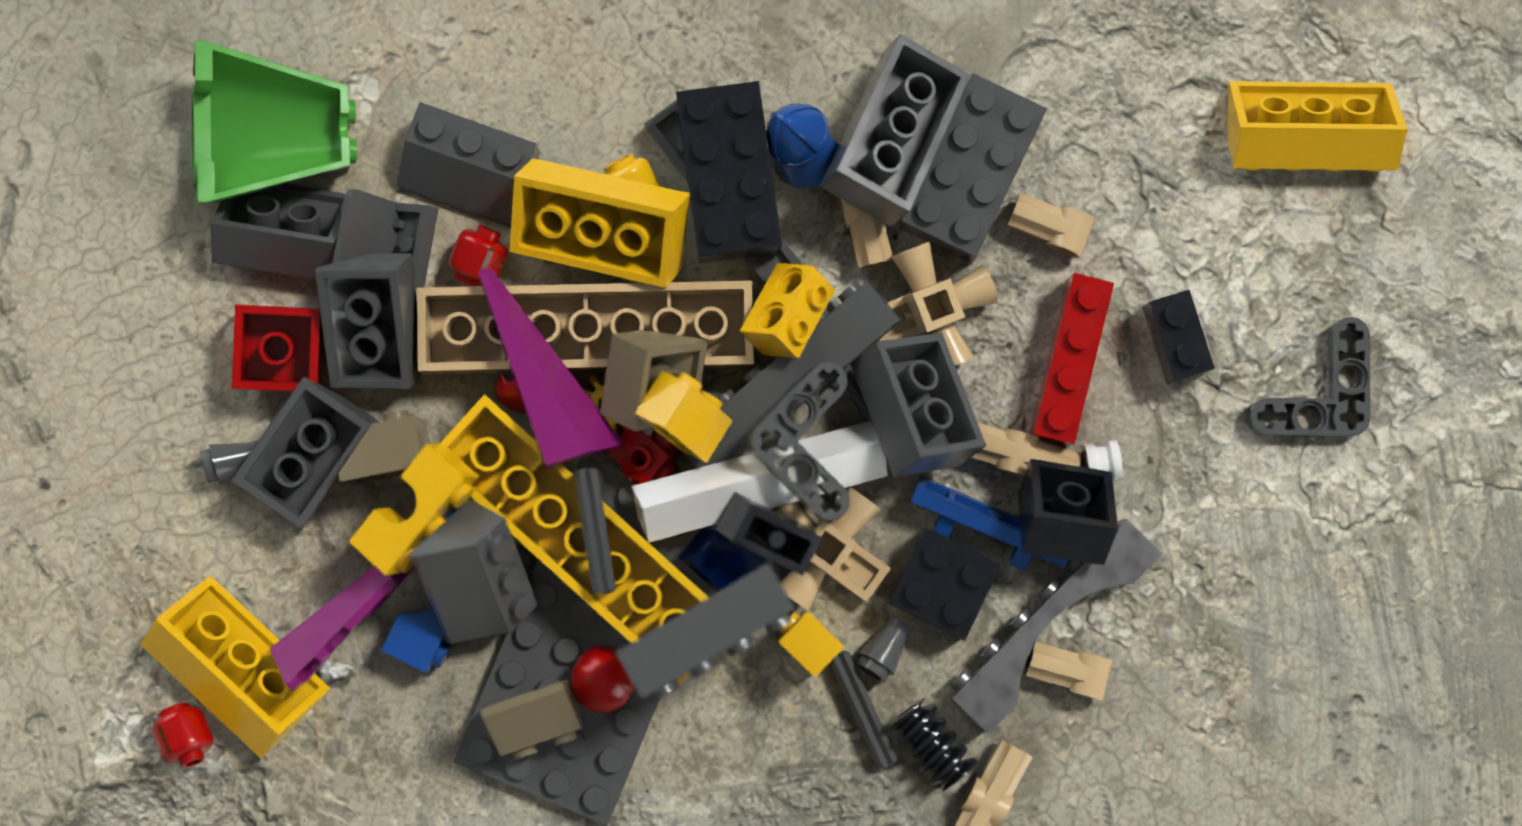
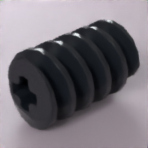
(933, 745)

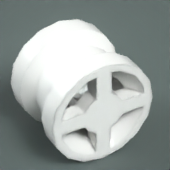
(1104, 458)

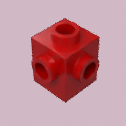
(646, 456)

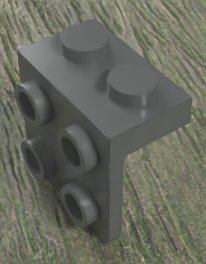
(384, 226)

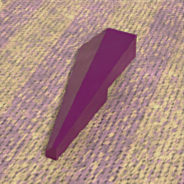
(556, 406)
(317, 638)

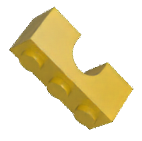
(440, 485)

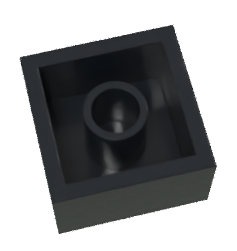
(1067, 512)
(944, 583)

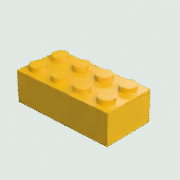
(599, 222)

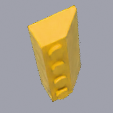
(1314, 126)
(229, 667)

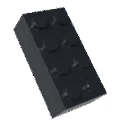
(729, 172)

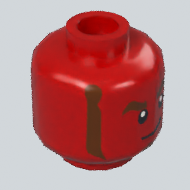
(476, 252)
(182, 735)

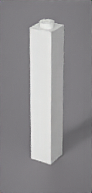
(703, 494)

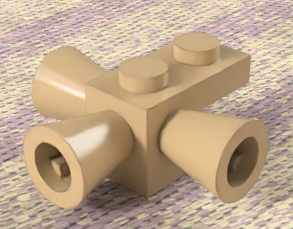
(937, 304)
(836, 553)

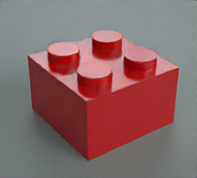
(276, 347)

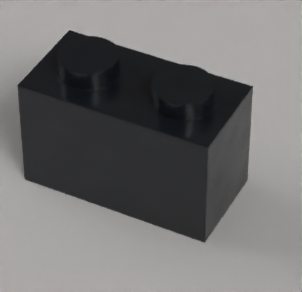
(1178, 337)
(768, 533)

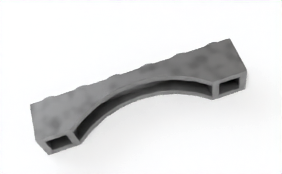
(994, 686)

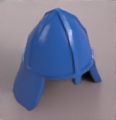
(800, 144)

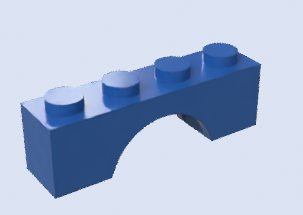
(418, 638)

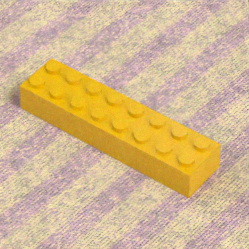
(546, 519)

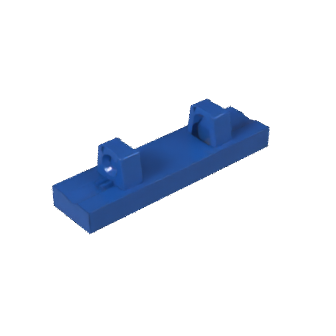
(958, 507)

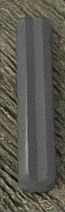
(595, 531)
(863, 710)

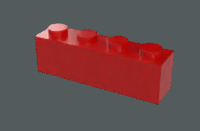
(1071, 359)

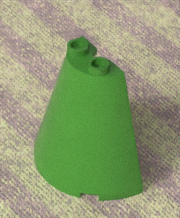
(263, 124)

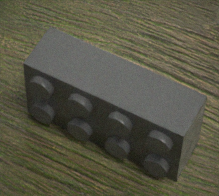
(895, 131)
(973, 168)
(705, 631)

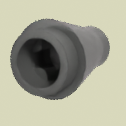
(224, 460)
(884, 650)

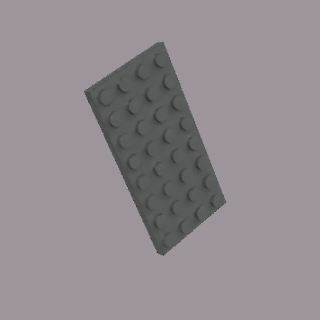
(540, 651)

